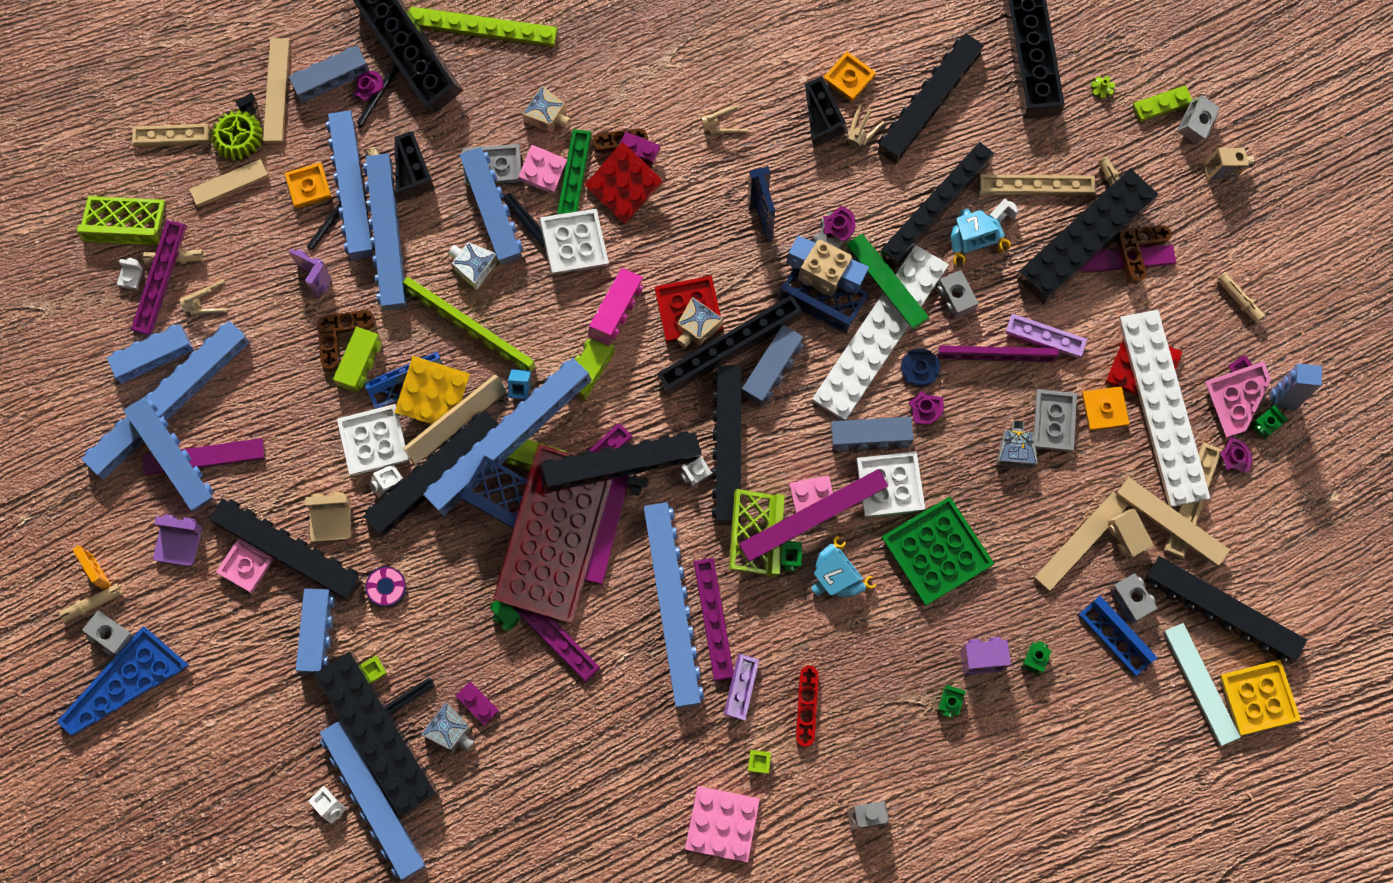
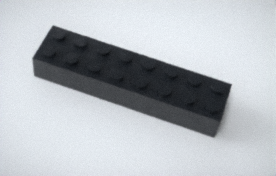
(411, 51)
(1034, 58)
(1087, 236)
(377, 734)

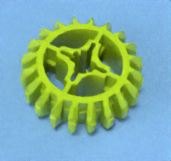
(241, 140)

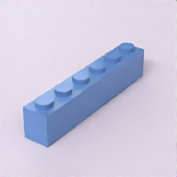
(491, 206)
(168, 454)

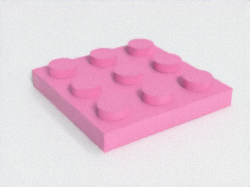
(722, 824)

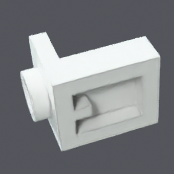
(1005, 209)
(130, 274)
(695, 472)
(384, 480)
(327, 805)

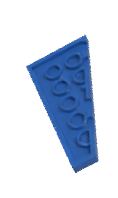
(133, 672)

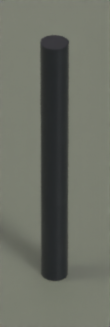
(375, 99)
(324, 228)

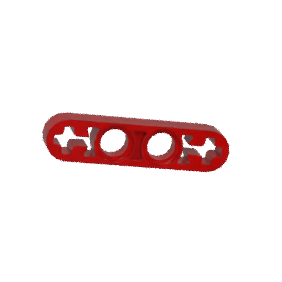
(807, 706)

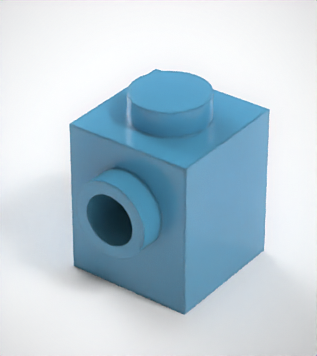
(519, 384)

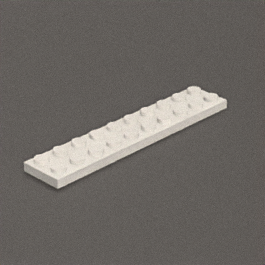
(877, 337)
(1164, 408)

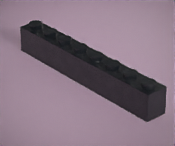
(930, 98)
(936, 205)
(729, 346)
(728, 442)
(619, 462)
(410, 491)
(285, 549)
(1225, 610)

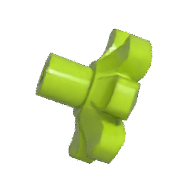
(1102, 87)

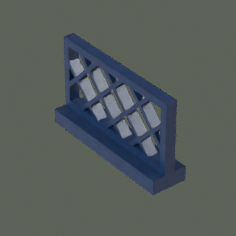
(760, 199)
(819, 309)
(485, 505)

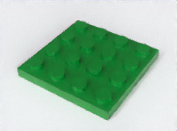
(937, 551)

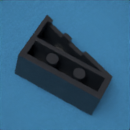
(824, 115)
(410, 168)

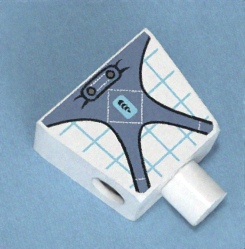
(473, 263)

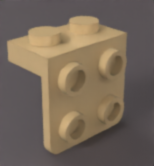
(824, 267)
(329, 517)

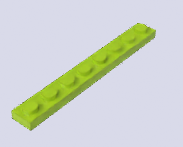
(485, 27)
(474, 329)

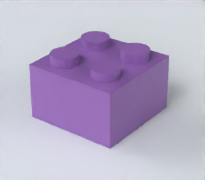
(985, 657)

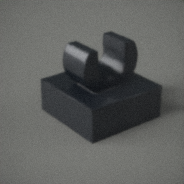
(246, 102)
(638, 482)

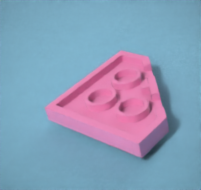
(1238, 396)

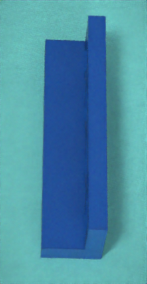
(391, 379)
(1123, 631)

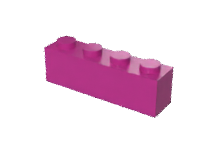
(615, 307)

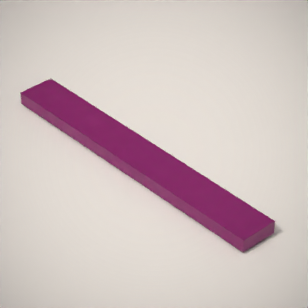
(813, 515)

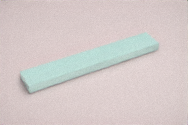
(1201, 684)

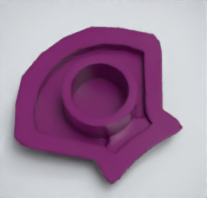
(368, 84)
(840, 223)
(926, 408)
(1237, 455)

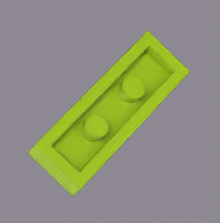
(1162, 103)

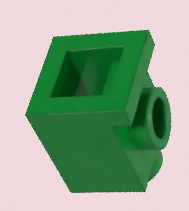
(1274, 417)
(795, 550)
(505, 614)
(1030, 661)
(954, 693)

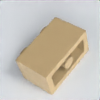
(1130, 533)

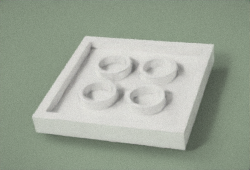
(573, 241)
(372, 440)
(904, 483)

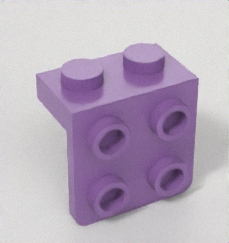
(318, 278)
(177, 540)

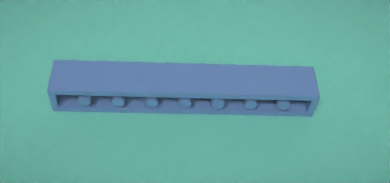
(351, 185)
(386, 232)
(373, 801)

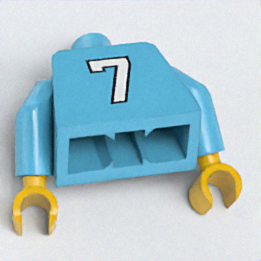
(975, 232)
(838, 574)

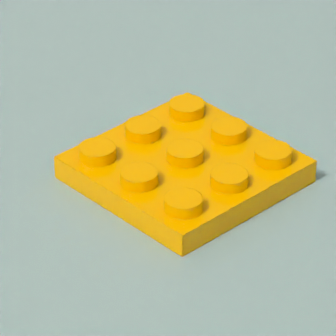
(430, 390)
(1259, 697)

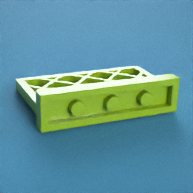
(120, 233)
(774, 515)

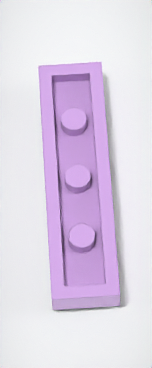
(1046, 336)

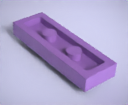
(741, 687)

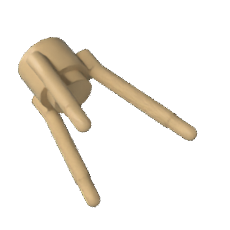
(710, 122)
(857, 137)
(191, 302)

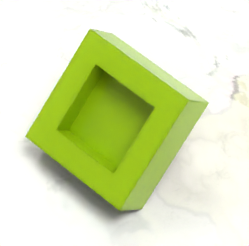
(374, 669)
(759, 762)

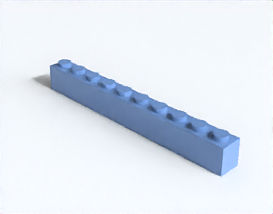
(168, 397)
(509, 434)
(672, 606)

